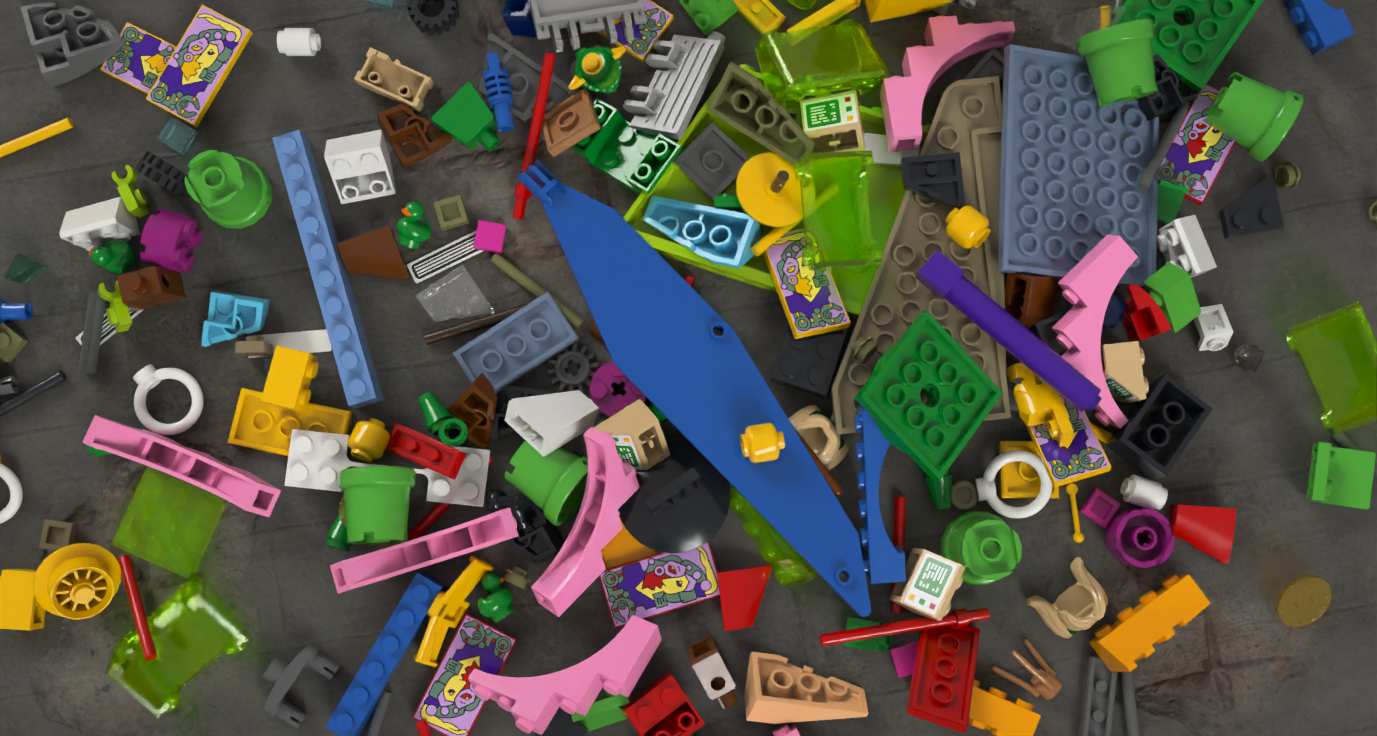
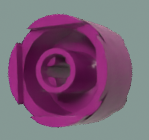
(170, 240)
(602, 390)
(1152, 528)

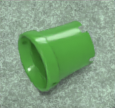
(1120, 61)
(1254, 114)
(229, 188)
(551, 481)
(376, 503)
(981, 545)

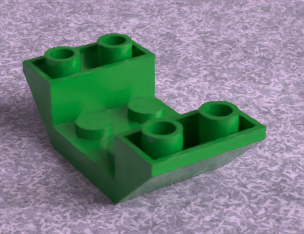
(626, 153)

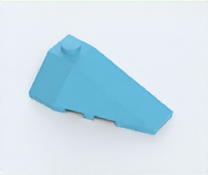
(711, 232)

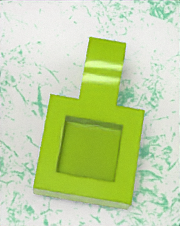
(133, 197)
(117, 313)

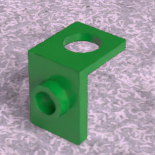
(1169, 200)

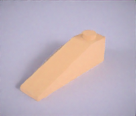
(788, 694)

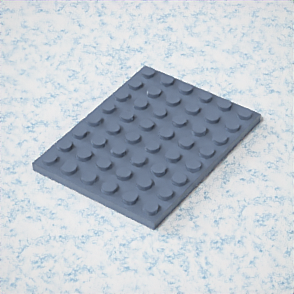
(1071, 169)

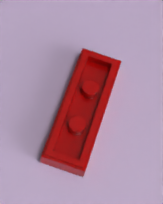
(425, 451)

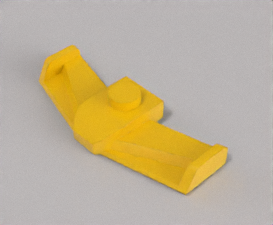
(448, 610)

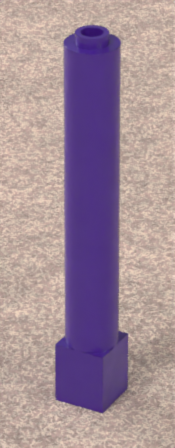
(948, 282)

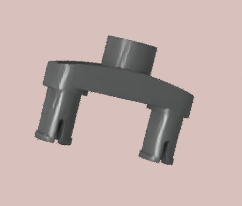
(283, 676)

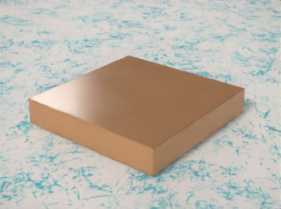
(569, 122)

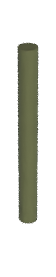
(534, 288)

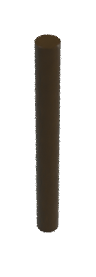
(470, 326)

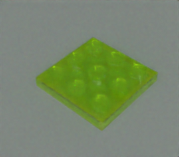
(169, 522)

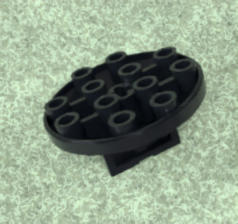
(677, 502)

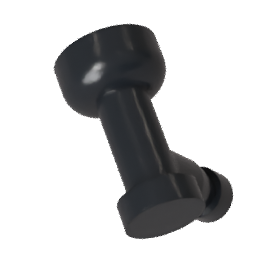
(498, 500)

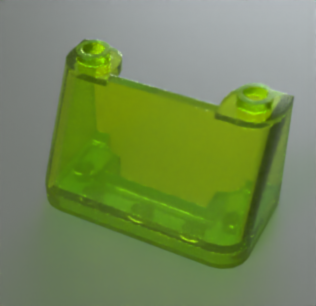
(819, 61)
(837, 212)
(1341, 363)
(187, 637)

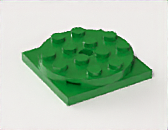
(1199, 45)
(955, 389)

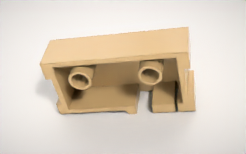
(394, 80)

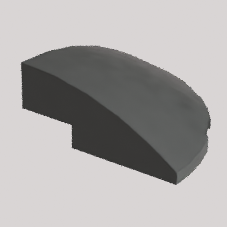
(68, 40)

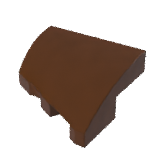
(410, 135)
(374, 254)
(477, 410)

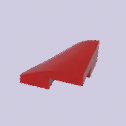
(1143, 315)
(1205, 528)
(741, 595)

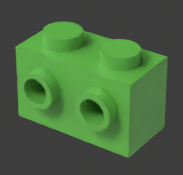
(1174, 295)

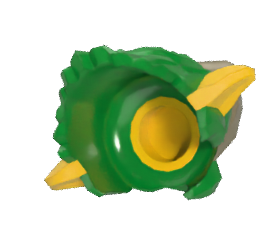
(597, 68)

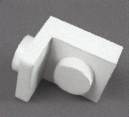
(1213, 328)

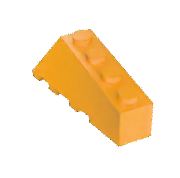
(1148, 623)
(999, 715)

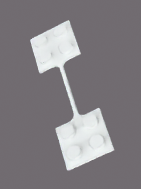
(319, 456)

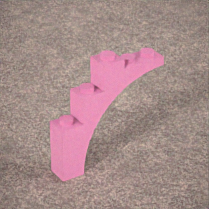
(923, 65)
(1080, 329)
(184, 463)
(597, 523)
(424, 551)
(574, 689)

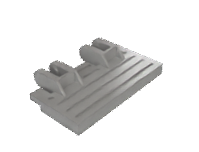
(591, 16)
(677, 91)

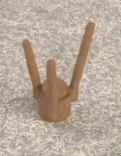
(1043, 680)

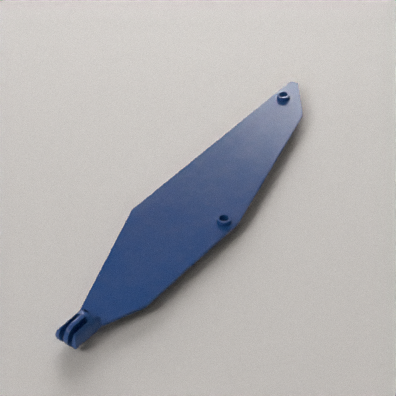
(698, 380)

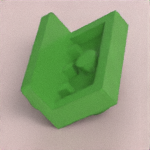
(709, 13)
(603, 711)

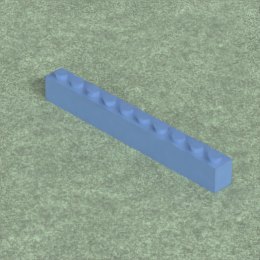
(328, 270)

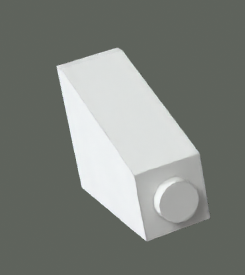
(551, 418)

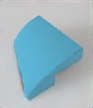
(233, 316)

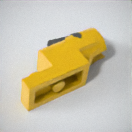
(1038, 403)

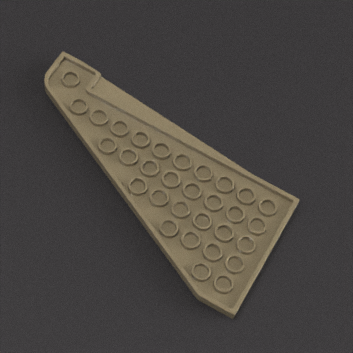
(967, 123)

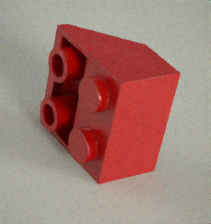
(662, 710)

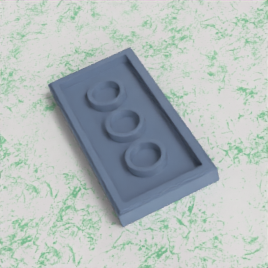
(517, 343)

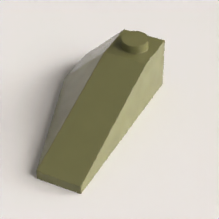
(756, 113)

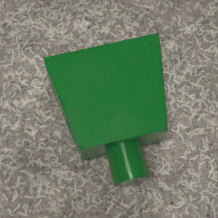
(468, 120)

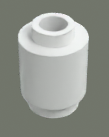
(298, 42)
(1144, 492)

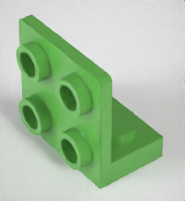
(1340, 476)

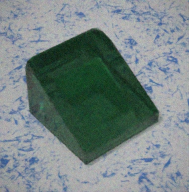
(23, 269)

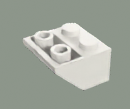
(360, 166)
(99, 223)
(1185, 246)

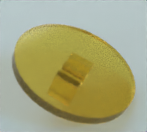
(1303, 600)

